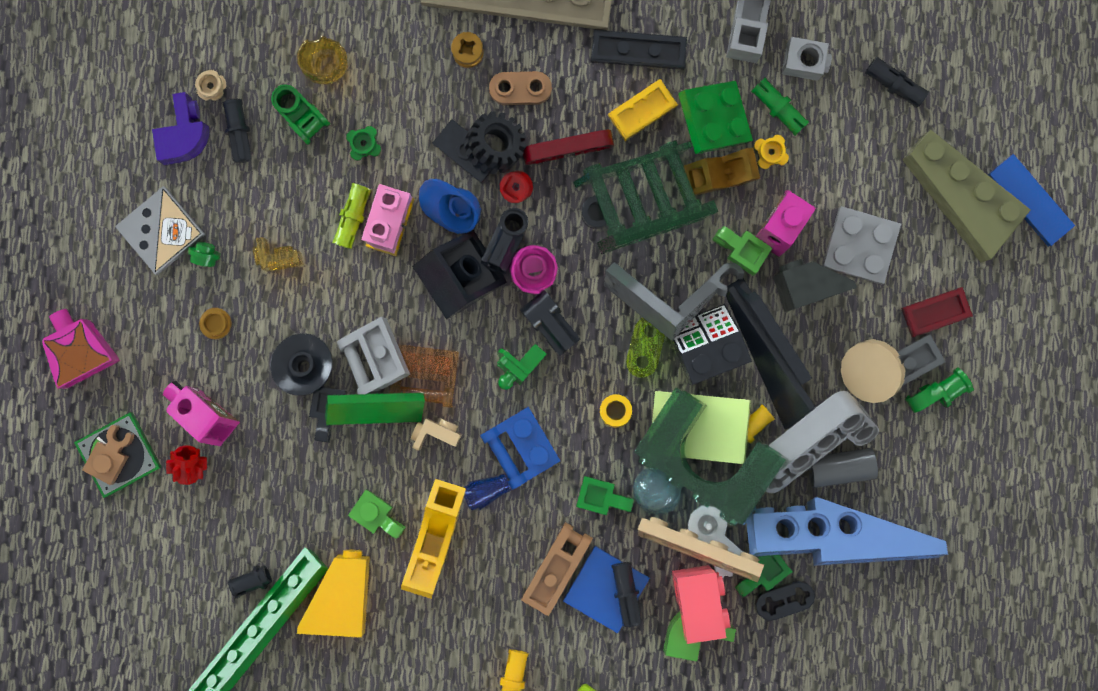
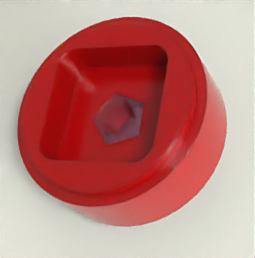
(516, 186)

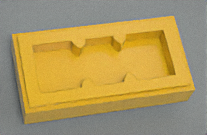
(642, 110)

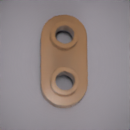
(520, 88)

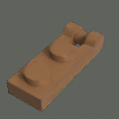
(556, 570)

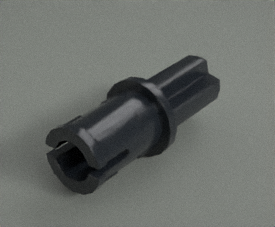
(237, 130)
(626, 594)

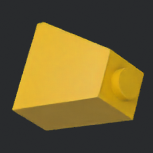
(341, 599)

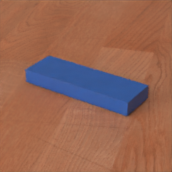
(1045, 215)

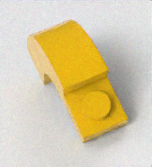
(434, 538)

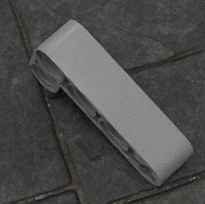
(820, 433)

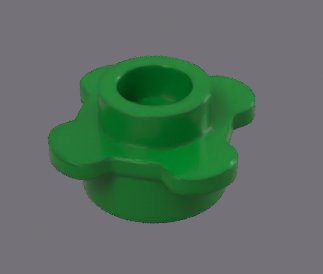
(355, 139)

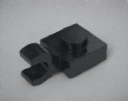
(318, 411)

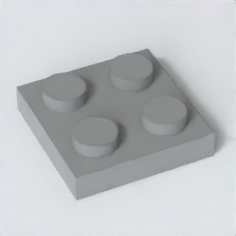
(861, 245)

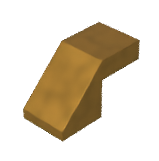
(722, 172)

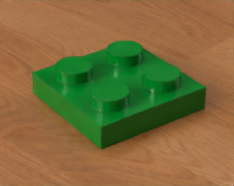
(715, 117)

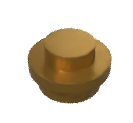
(215, 323)

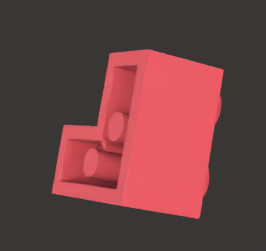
(700, 604)

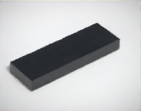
(639, 49)

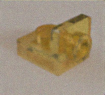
(282, 258)

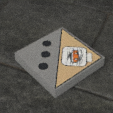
(160, 230)

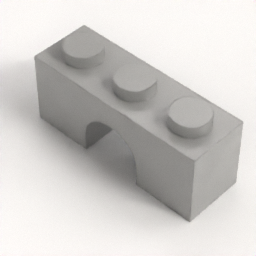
(748, 30)

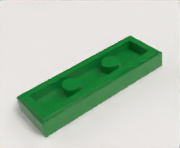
(374, 408)

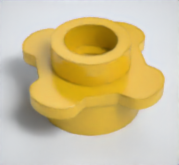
(779, 156)

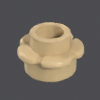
(204, 80)

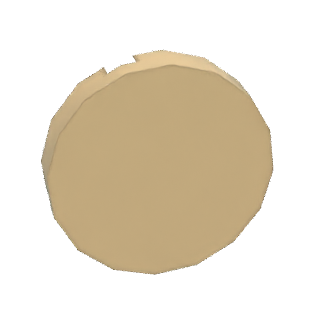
(872, 371)

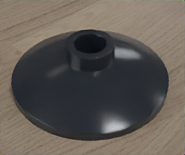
(291, 354)

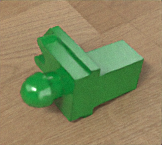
(515, 369)

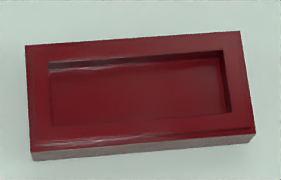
(937, 312)

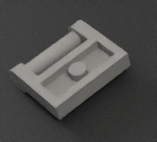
(381, 354)

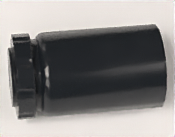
(592, 214)

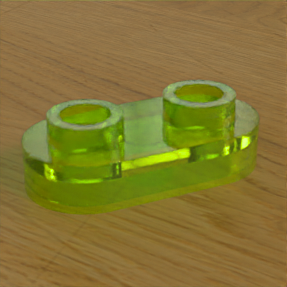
(644, 346)

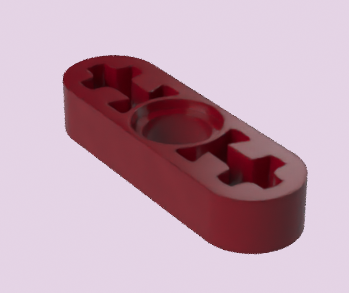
(575, 144)

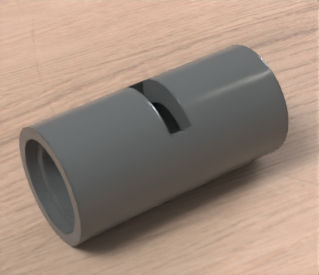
(844, 468)

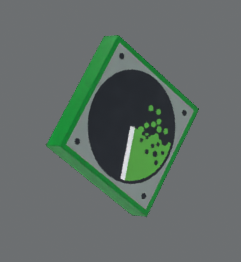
(141, 457)

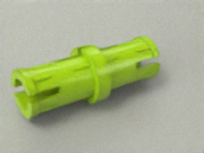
(351, 216)

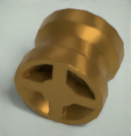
(470, 55)

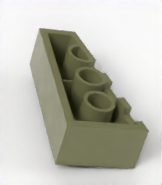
(967, 196)

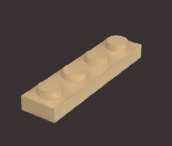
(712, 553)

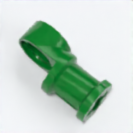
(945, 391)

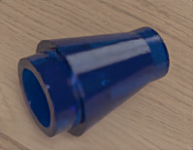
(485, 491)

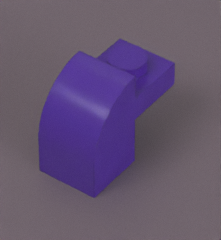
(186, 138)

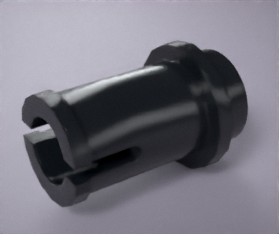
(251, 581)

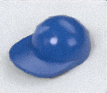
(442, 201)

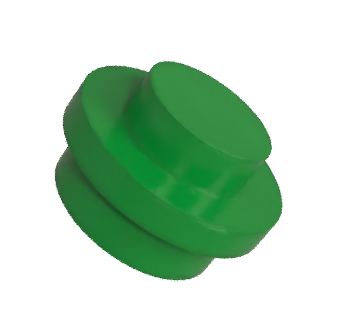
(204, 254)

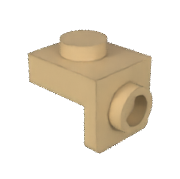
(443, 431)

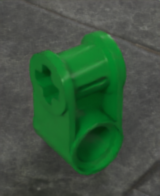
(302, 116)

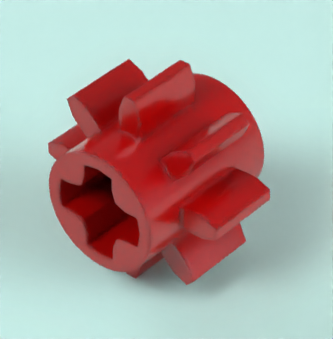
(186, 465)

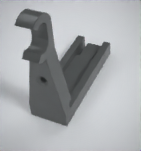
(658, 312)

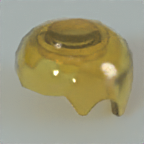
(314, 52)

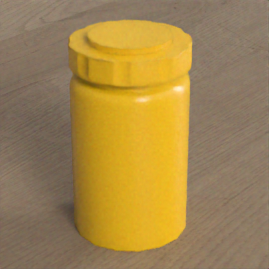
(615, 410)

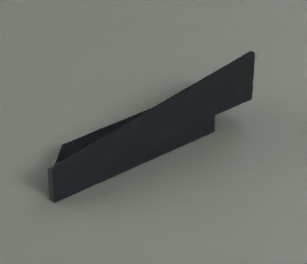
(772, 354)

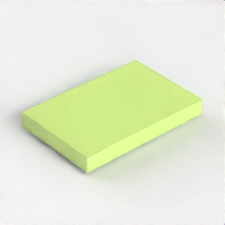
(719, 431)

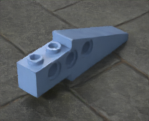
(868, 540)

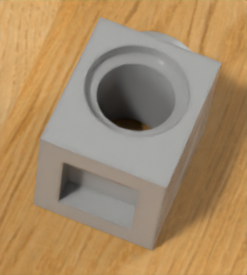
(792, 61)

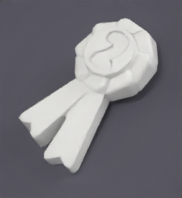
(709, 527)

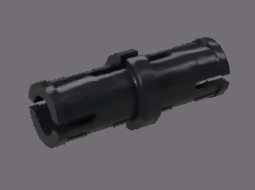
(896, 82)

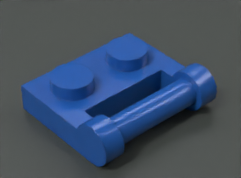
(529, 442)

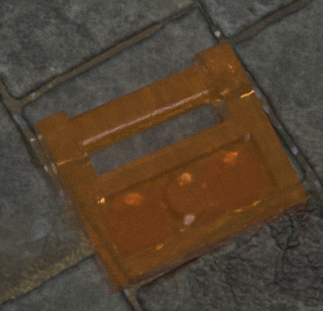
(430, 365)

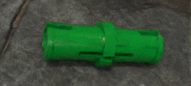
(780, 106)

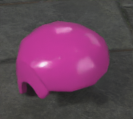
(531, 260)

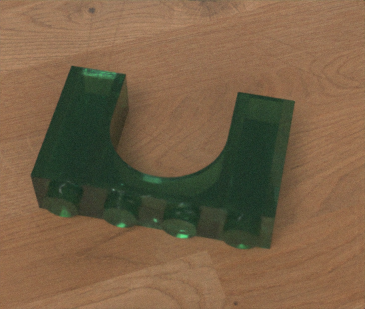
(665, 449)

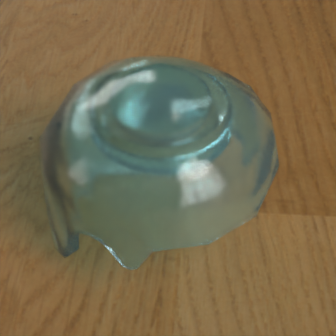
(655, 493)

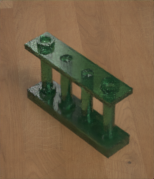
(643, 226)

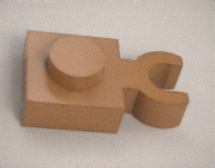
(107, 459)

